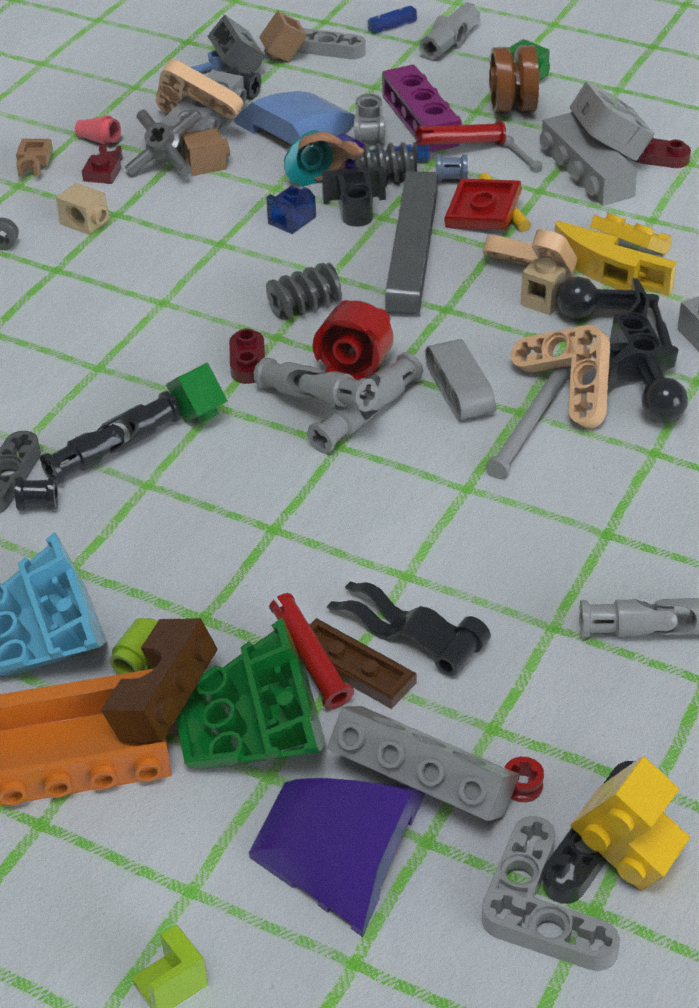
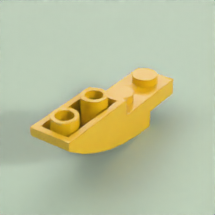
(615, 265)

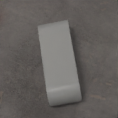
(460, 379)

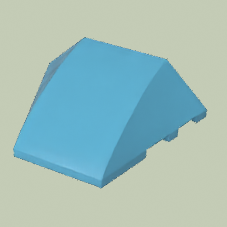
(45, 613)

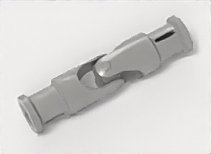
(308, 383)
(347, 419)
(638, 617)

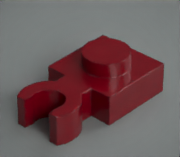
(103, 166)

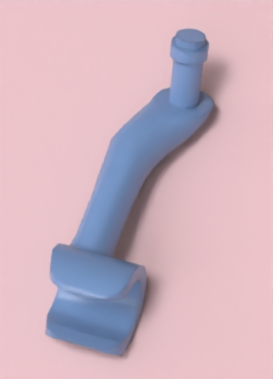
(214, 63)

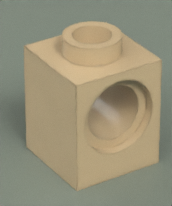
(82, 208)

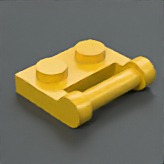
(635, 234)

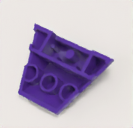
(336, 840)

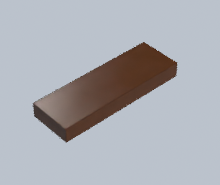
(365, 667)

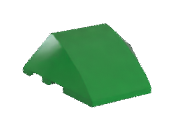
(251, 708)

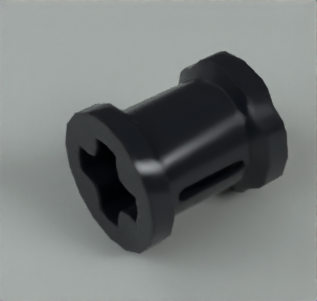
(251, 81)
(36, 493)

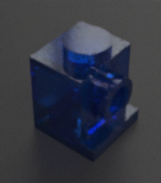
(291, 209)

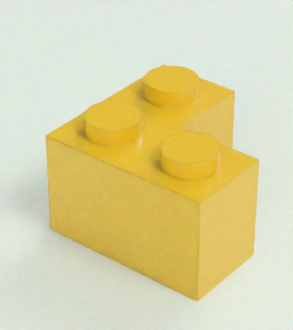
(629, 823)

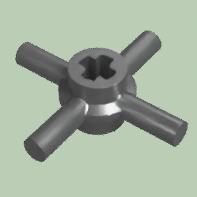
(163, 142)

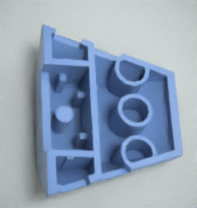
(293, 114)

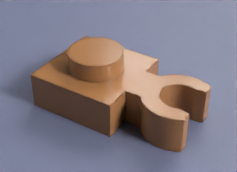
(32, 155)

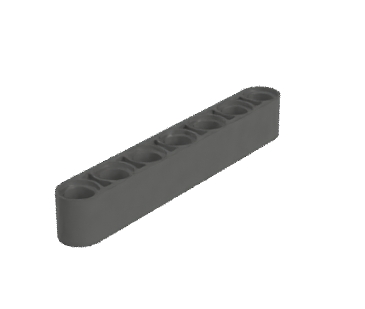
(412, 243)

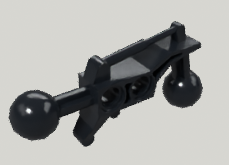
(634, 345)

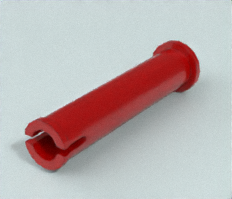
(461, 134)
(312, 653)

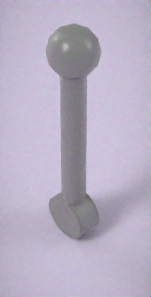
(535, 166)

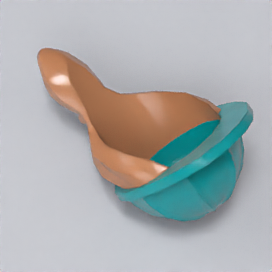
(315, 153)

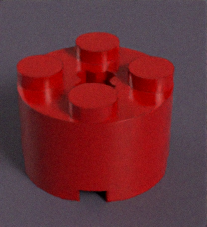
(354, 339)

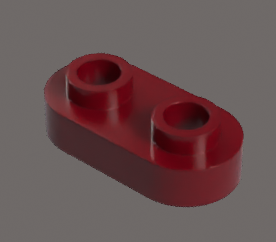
(666, 153)
(246, 352)

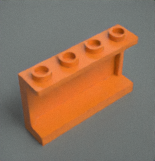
(63, 745)

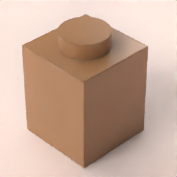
(282, 37)
(205, 151)

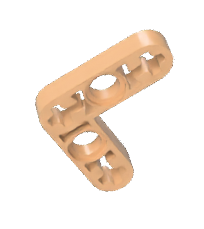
(181, 80)
(545, 244)
(579, 359)

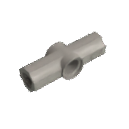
(449, 31)

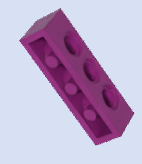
(417, 101)

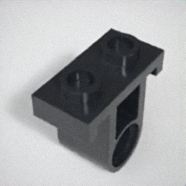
(355, 192)

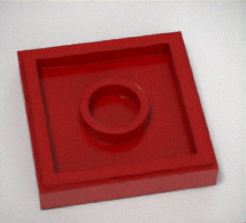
(483, 204)

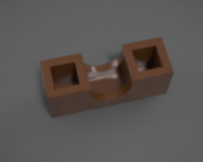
(149, 705)

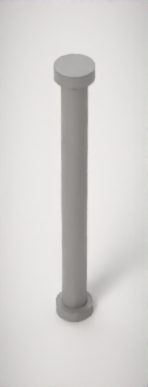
(499, 465)

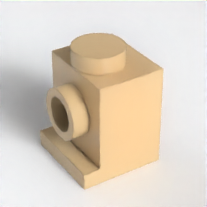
(544, 278)

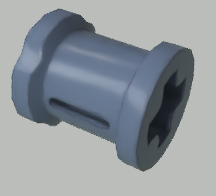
(451, 167)

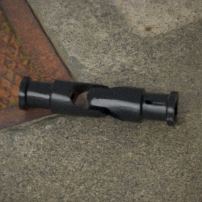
(90, 447)

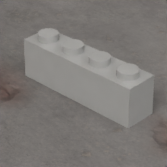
(589, 161)

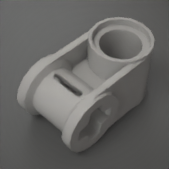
(369, 118)

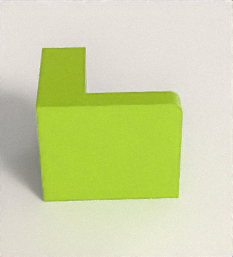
(175, 975)

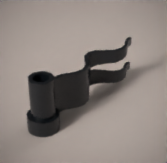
(425, 626)

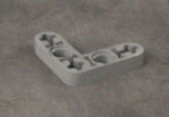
(522, 901)

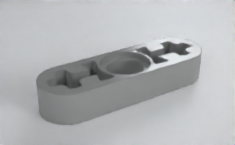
(333, 44)

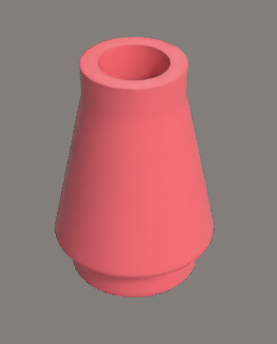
(99, 129)

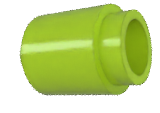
(127, 652)

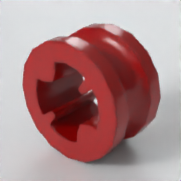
(531, 768)

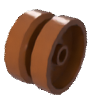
(514, 79)

